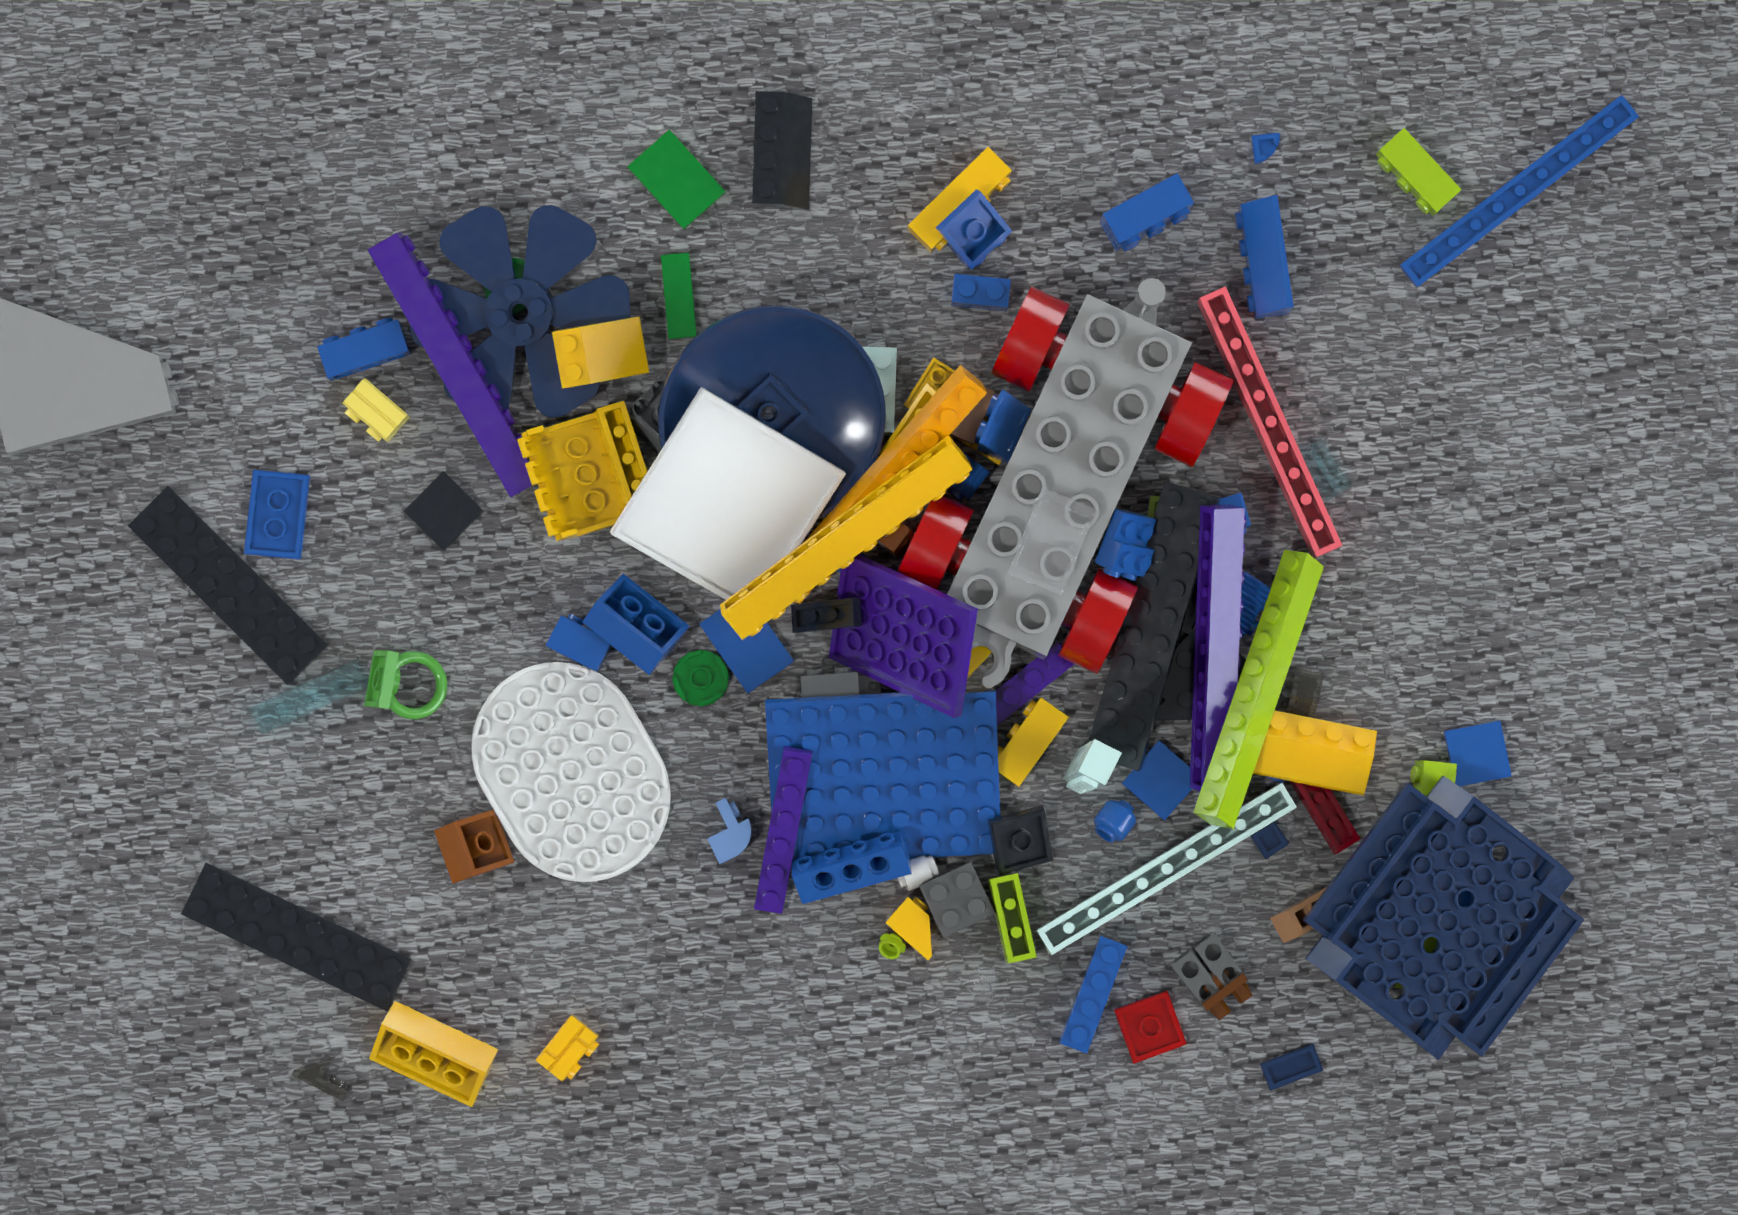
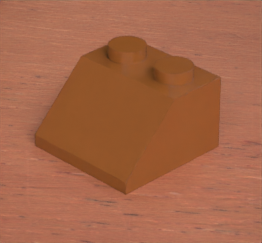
(474, 846)

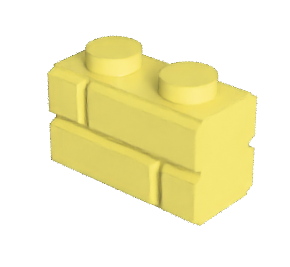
(375, 410)

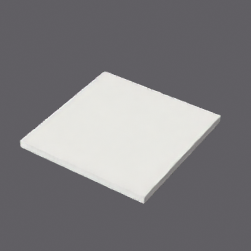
(726, 497)

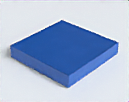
(1478, 753)
(1161, 782)

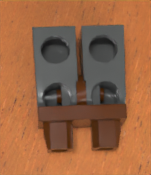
(1217, 983)

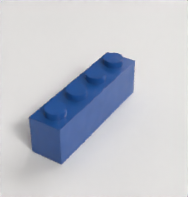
(1092, 994)

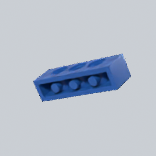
(843, 878)

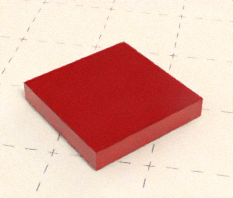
(1150, 1027)

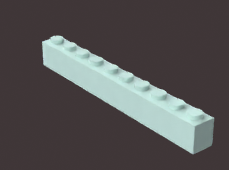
(1091, 767)
(1163, 870)

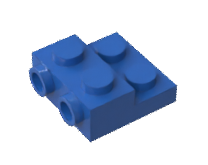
(973, 230)
(1125, 543)

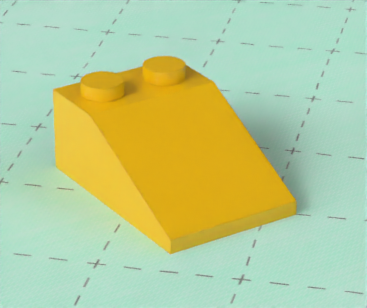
(600, 352)

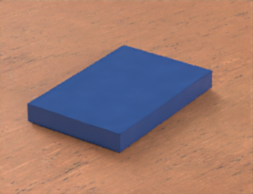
(277, 514)
(750, 659)

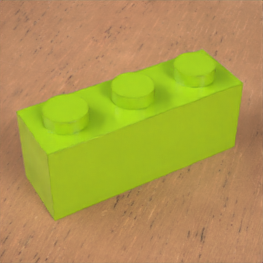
(1417, 172)
(1011, 918)

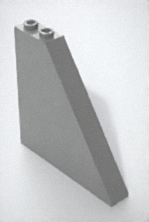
(72, 381)

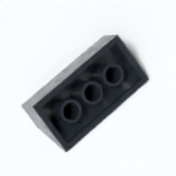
(781, 151)

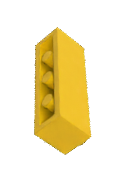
(984, 174)

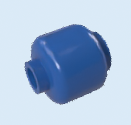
(1114, 820)

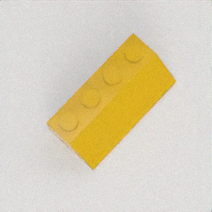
(1317, 753)
(433, 1053)

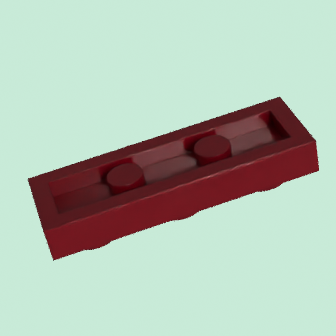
(1327, 816)

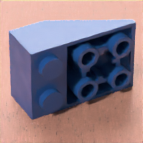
(1005, 424)

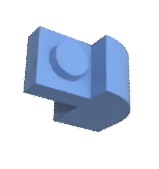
(733, 840)

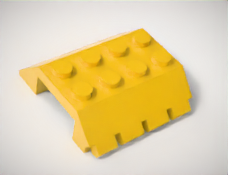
(584, 470)

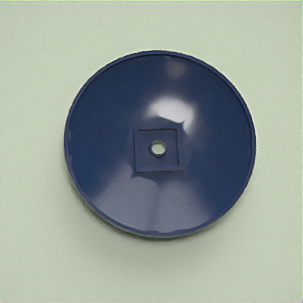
(800, 365)

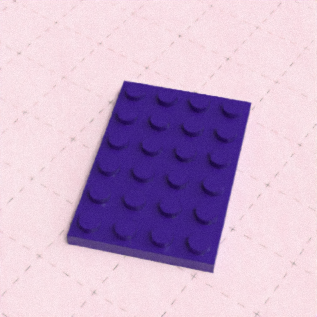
(908, 635)

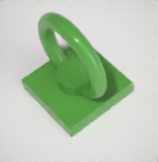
(385, 681)

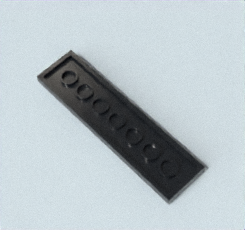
(228, 585)
(296, 936)

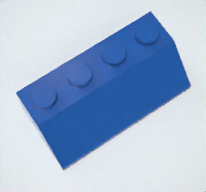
(1265, 258)

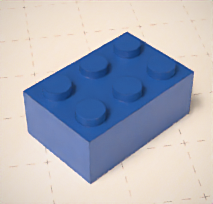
(1147, 213)
(635, 624)

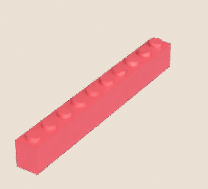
(1269, 423)

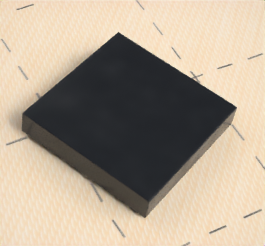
(443, 511)
(1020, 840)

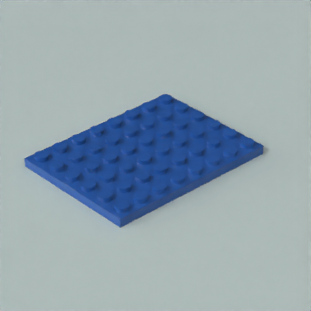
(891, 769)

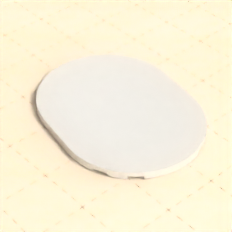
(571, 772)

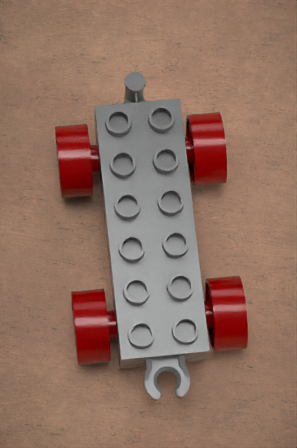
(1082, 443)

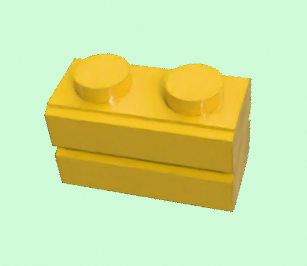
(567, 1048)

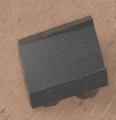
(645, 415)

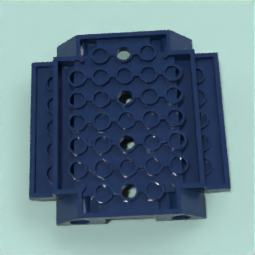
(1407, 888)

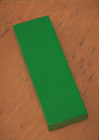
(678, 296)

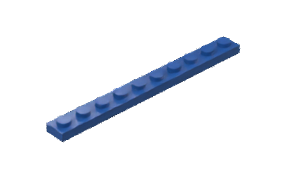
(1519, 191)

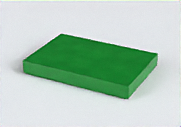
(676, 179)

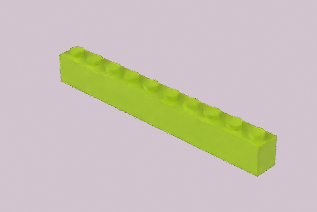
(1258, 689)

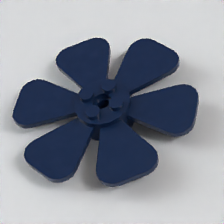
(554, 248)

